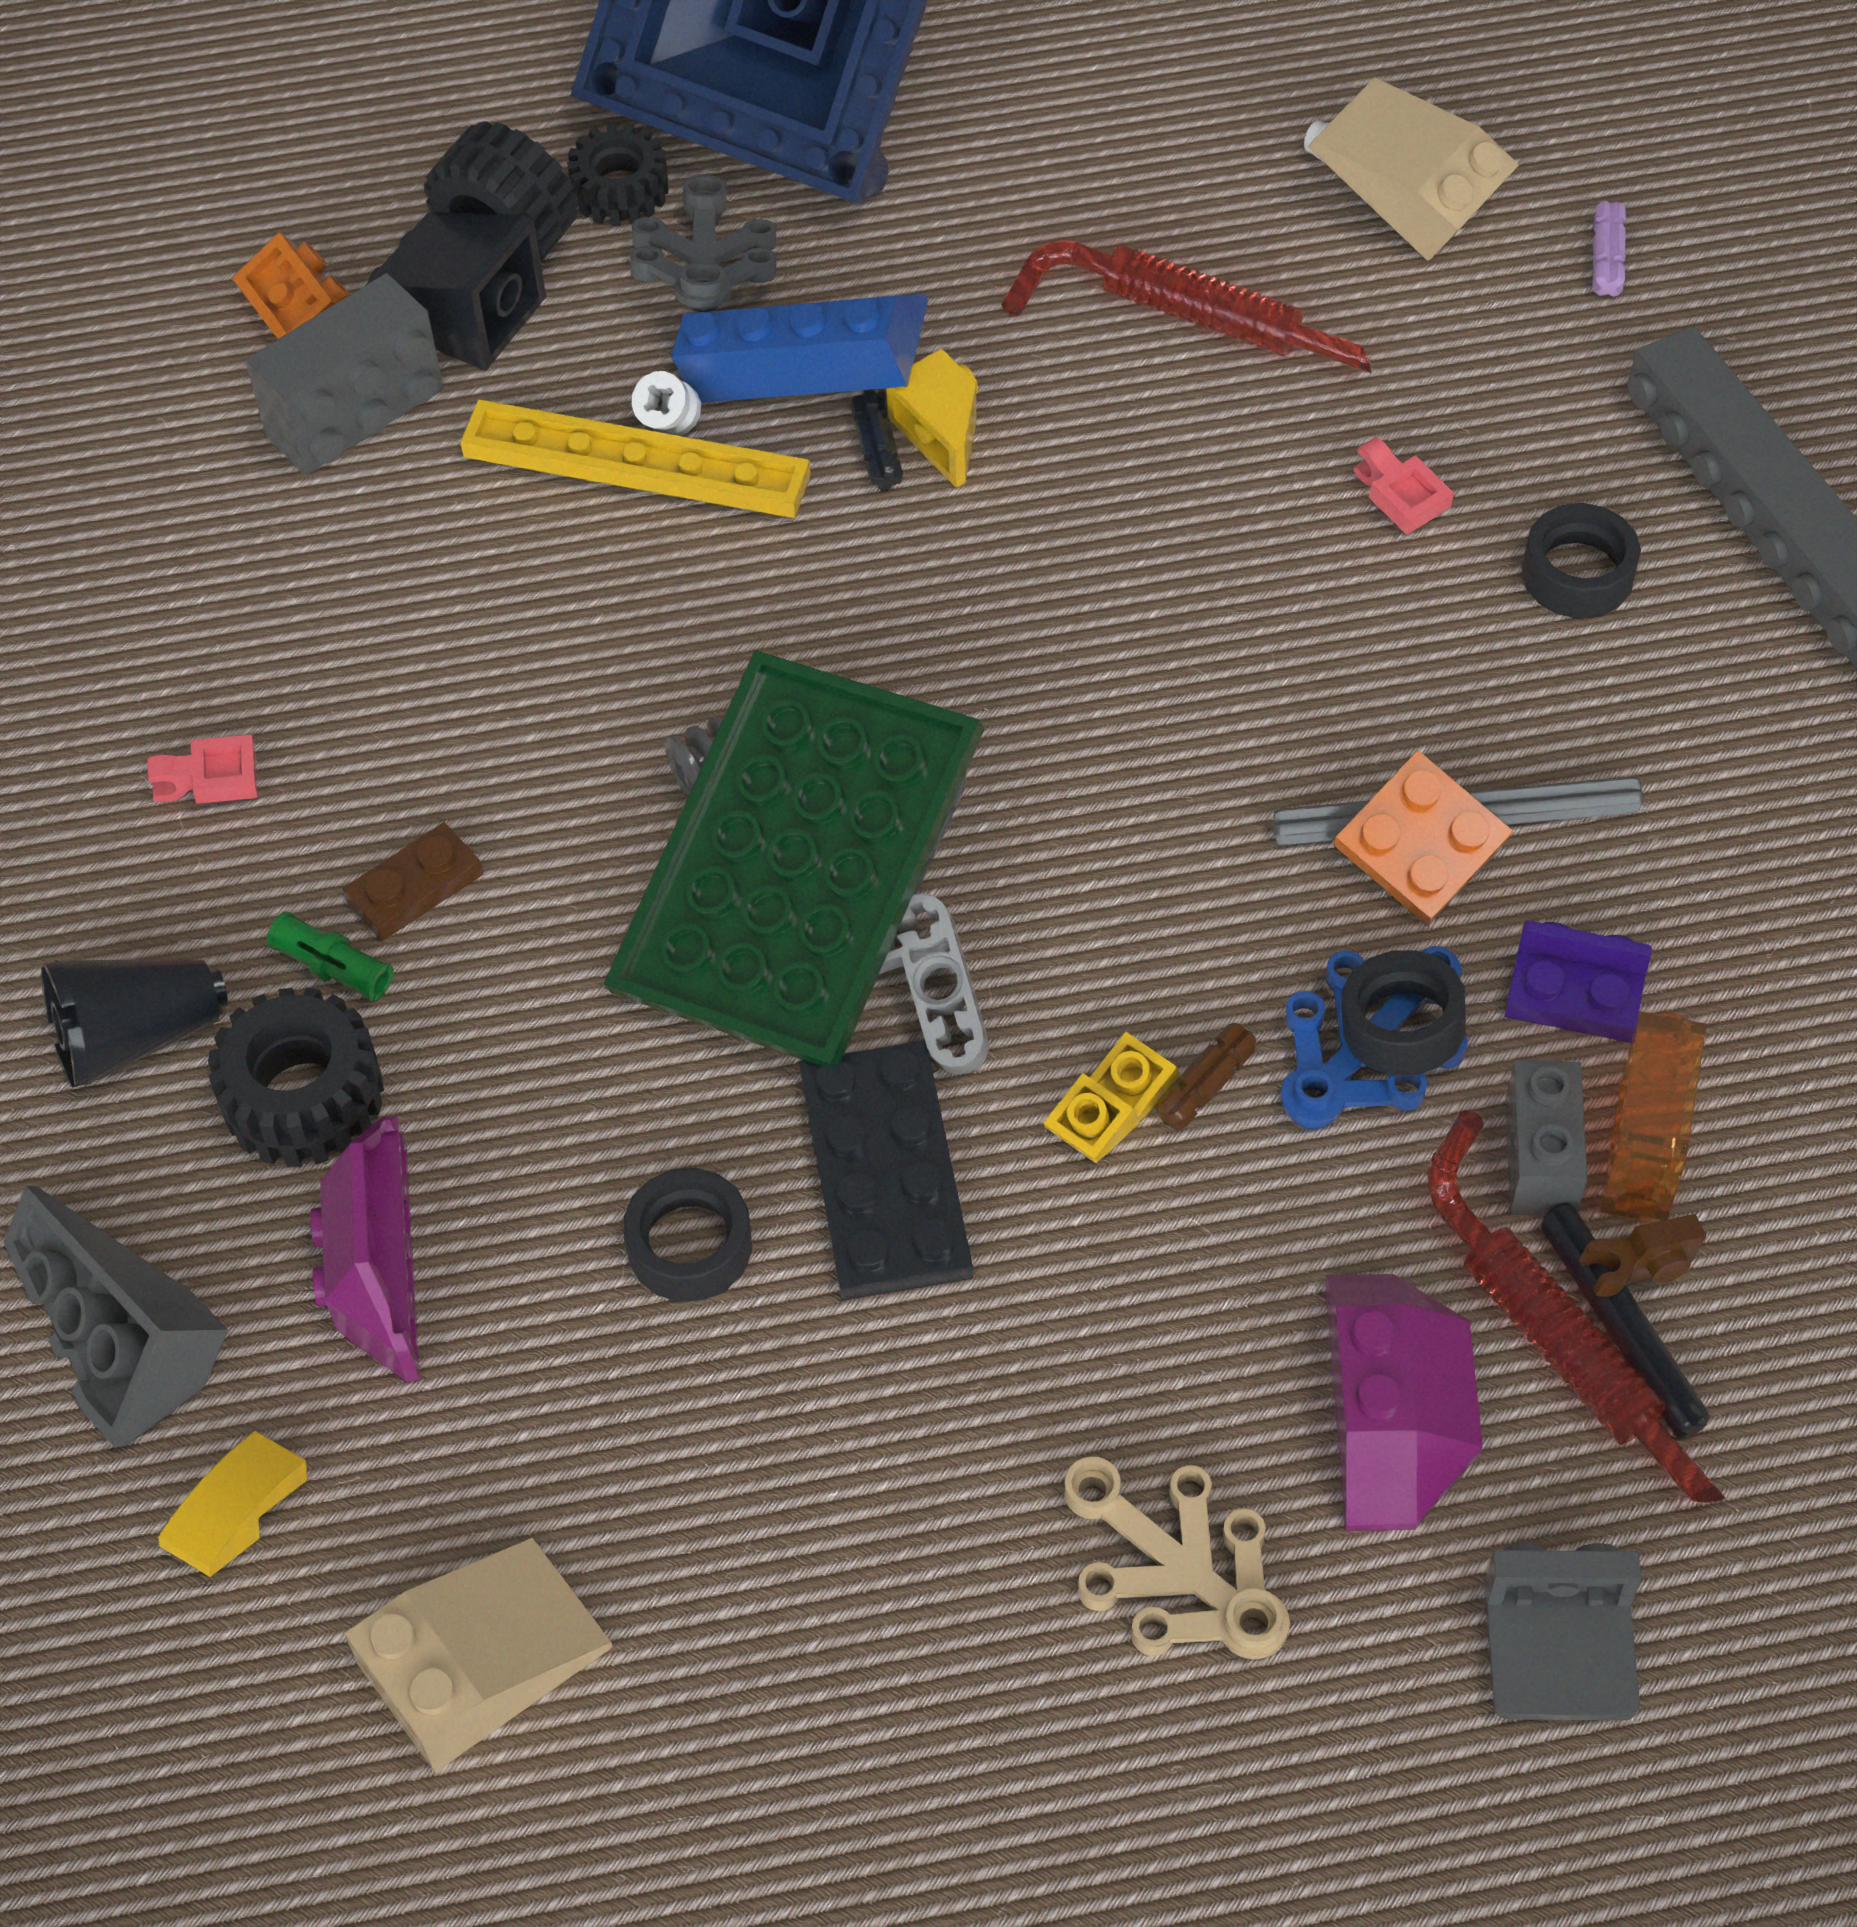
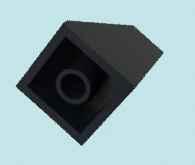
(473, 277)

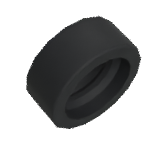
(1587, 526)
(1403, 1050)
(687, 1189)

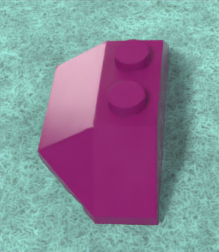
(370, 1248)
(1399, 1399)

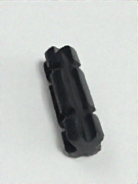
(876, 440)

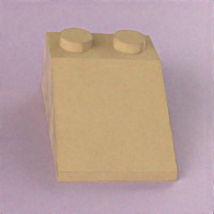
(1413, 163)
(475, 1648)

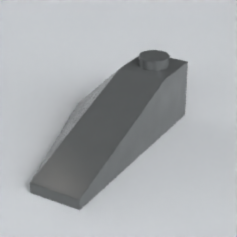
(122, 1323)

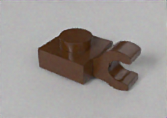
(1651, 1252)

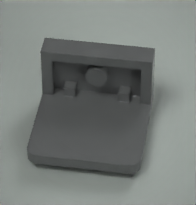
(1562, 1632)

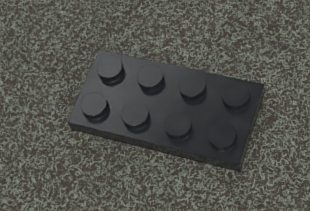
(885, 1172)

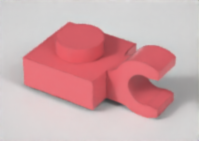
(1403, 491)
(214, 771)

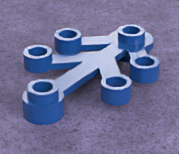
(1335, 1074)

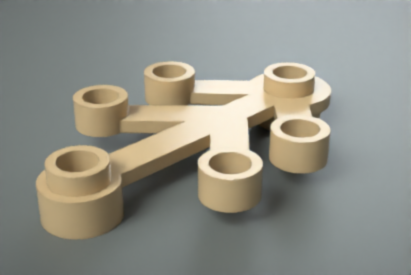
(1181, 1568)

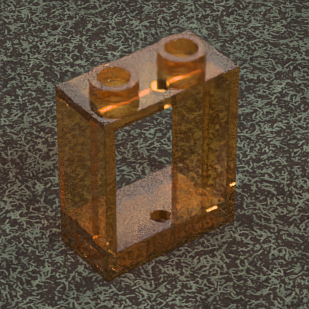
(1653, 1117)

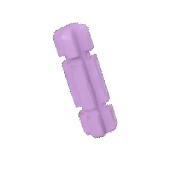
(1609, 248)

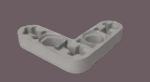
(919, 960)

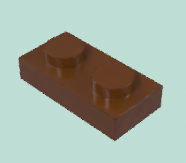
(413, 881)

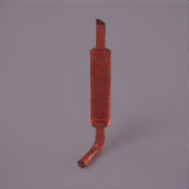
(1186, 296)
(1556, 1323)

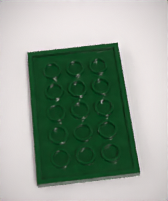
(795, 859)

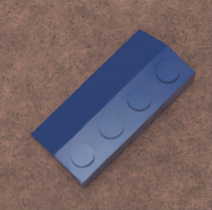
(800, 348)

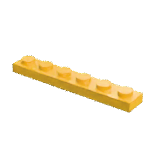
(636, 458)

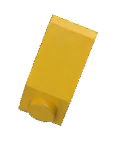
(938, 413)

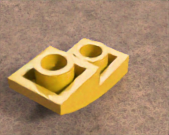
(1113, 1099)
(225, 1506)

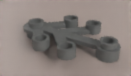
(703, 282)

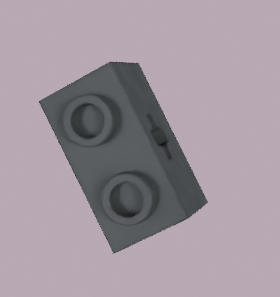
(1545, 1136)

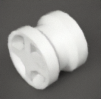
(678, 411)

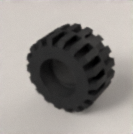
(503, 173)
(288, 1034)

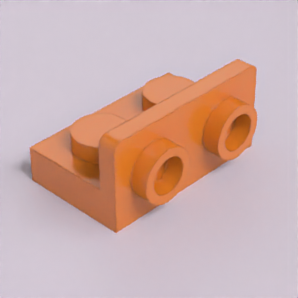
(288, 284)

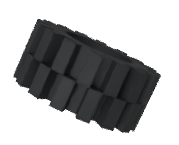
(612, 153)

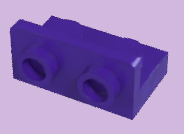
(1578, 980)

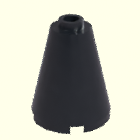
(125, 1010)

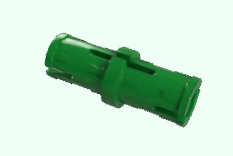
(330, 956)

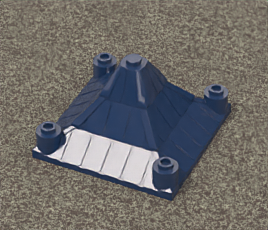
(760, 79)

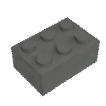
(345, 373)

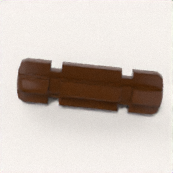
(1206, 1076)

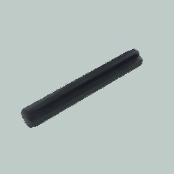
(1627, 1325)

